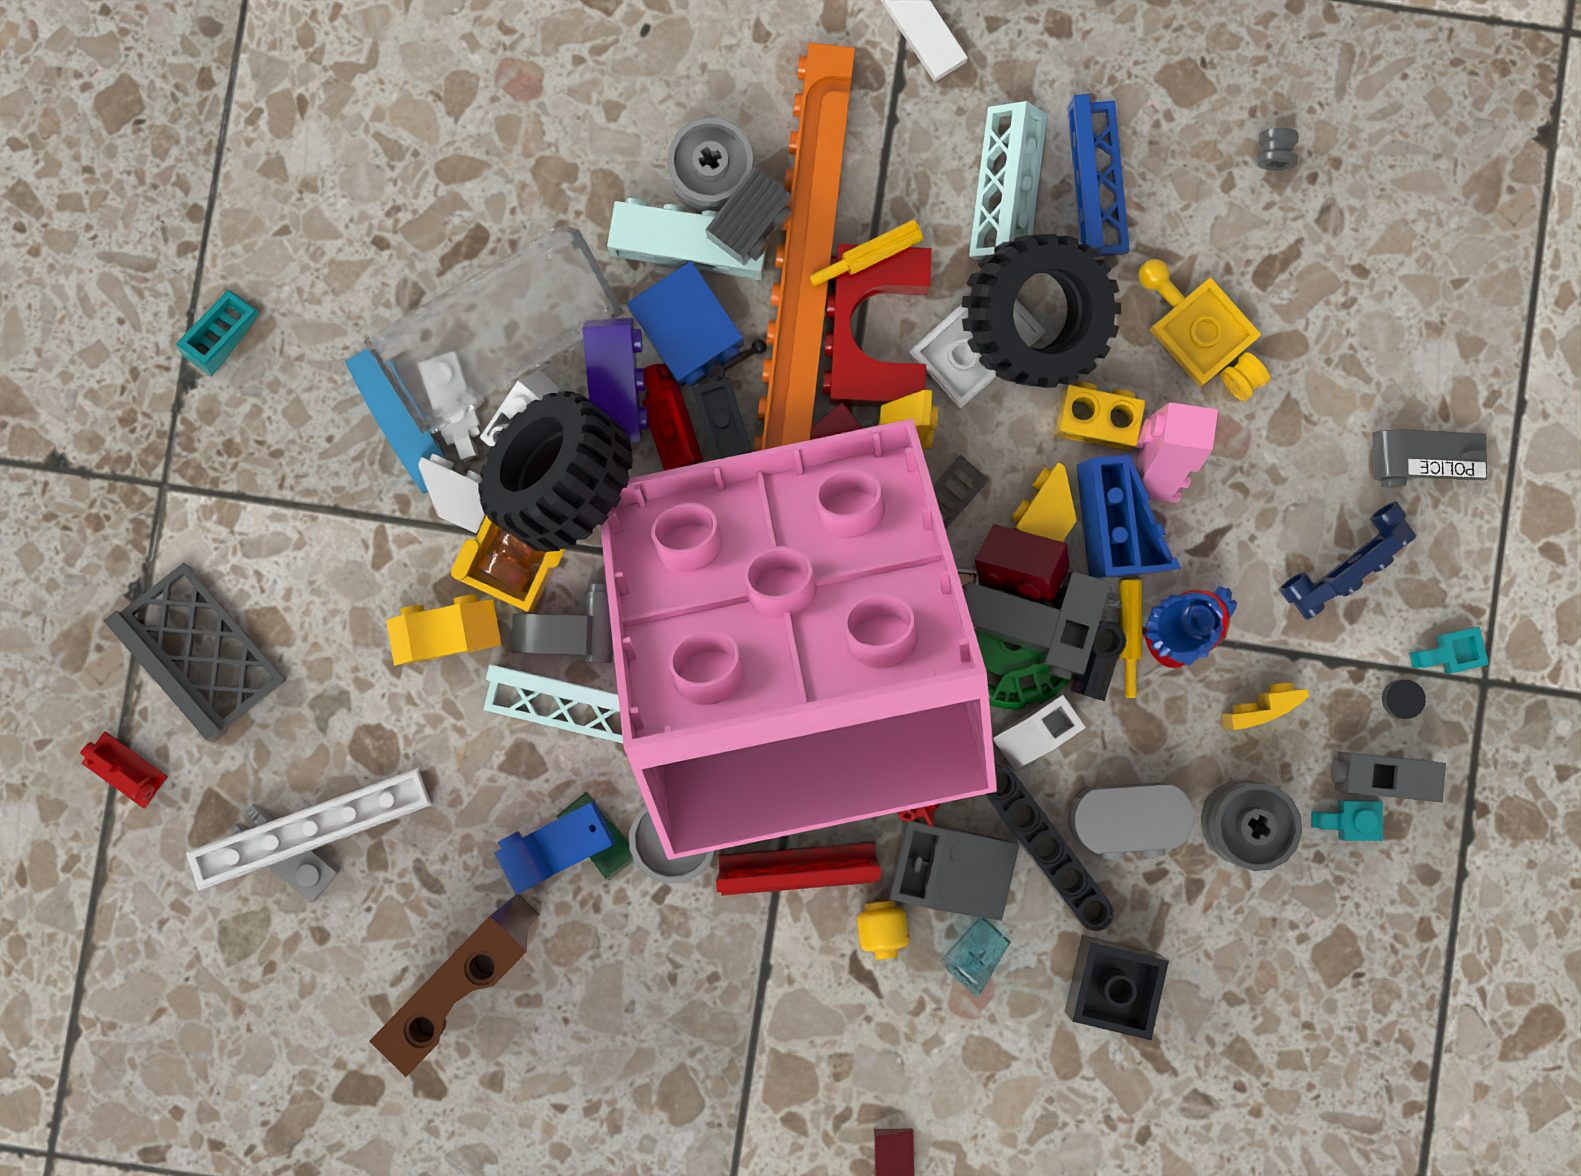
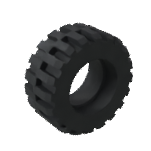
(1088, 318)
(555, 472)

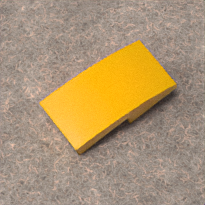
(1272, 705)

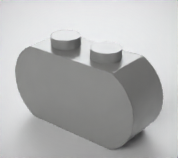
(1131, 819)

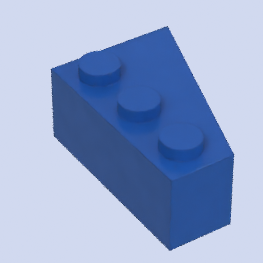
(1118, 521)

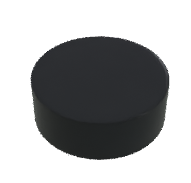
(1403, 699)

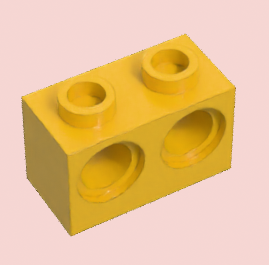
(1098, 427)

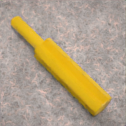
(872, 252)
(1131, 623)

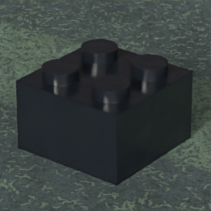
(1116, 987)

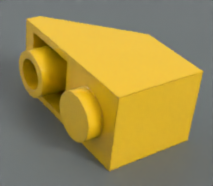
(917, 407)
(1050, 509)

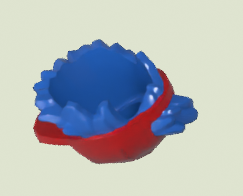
(1189, 626)

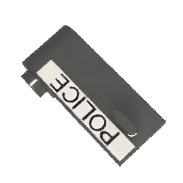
(1427, 454)

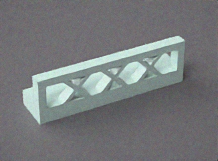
(1016, 180)
(558, 689)

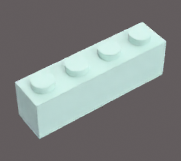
(672, 239)

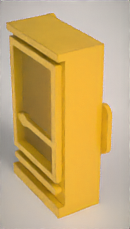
(467, 571)

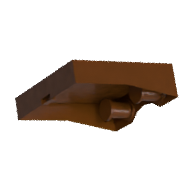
(473, 966)

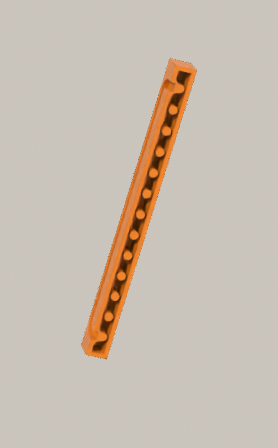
(807, 247)

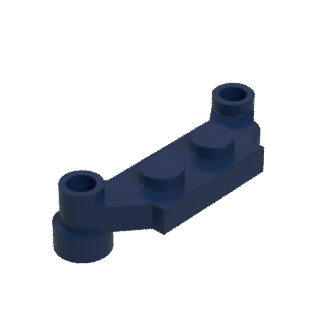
(1348, 576)

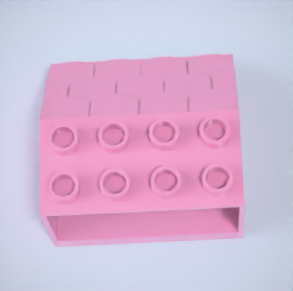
(793, 642)

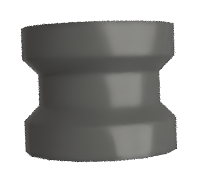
(1278, 149)

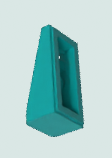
(220, 351)

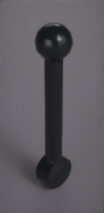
(718, 370)

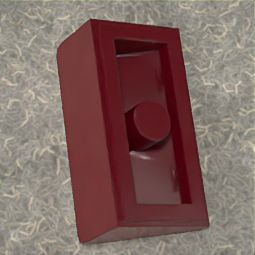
(893, 1152)

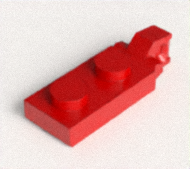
(669, 419)

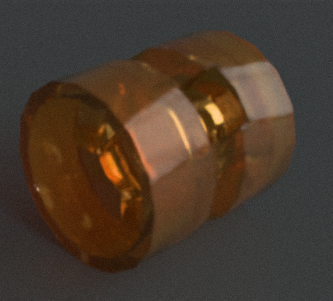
(507, 568)

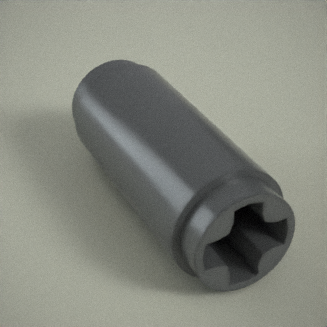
(598, 607)

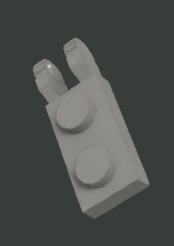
(306, 872)

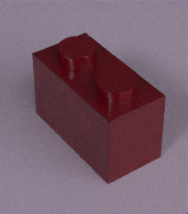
(1022, 563)

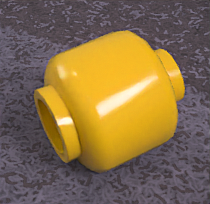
(883, 929)

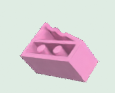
(1171, 446)

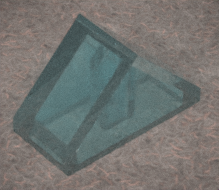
(976, 955)

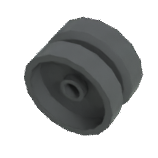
(1274, 828)

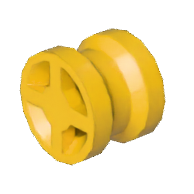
(1245, 376)

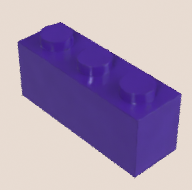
(614, 374)

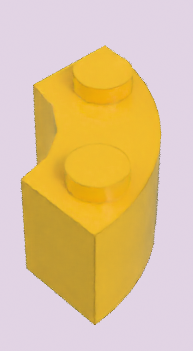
(443, 631)

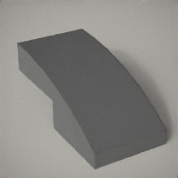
(551, 634)

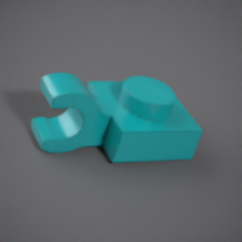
(1455, 650)
(1354, 820)

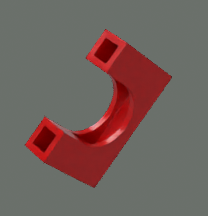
(854, 375)

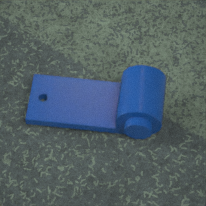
(553, 847)

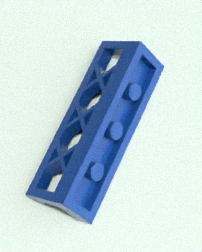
(1088, 178)

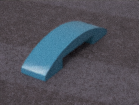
(392, 417)

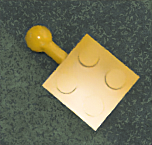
(1200, 330)

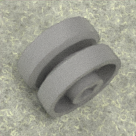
(703, 145)
(651, 858)

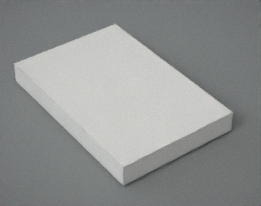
(952, 362)

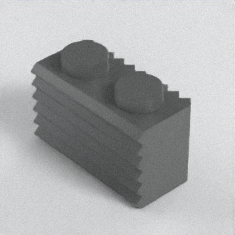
(750, 217)

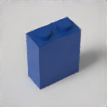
(686, 325)

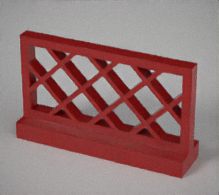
(797, 868)

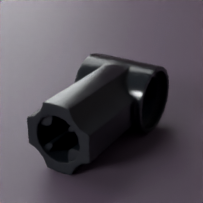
(1100, 665)

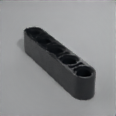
(1058, 861)

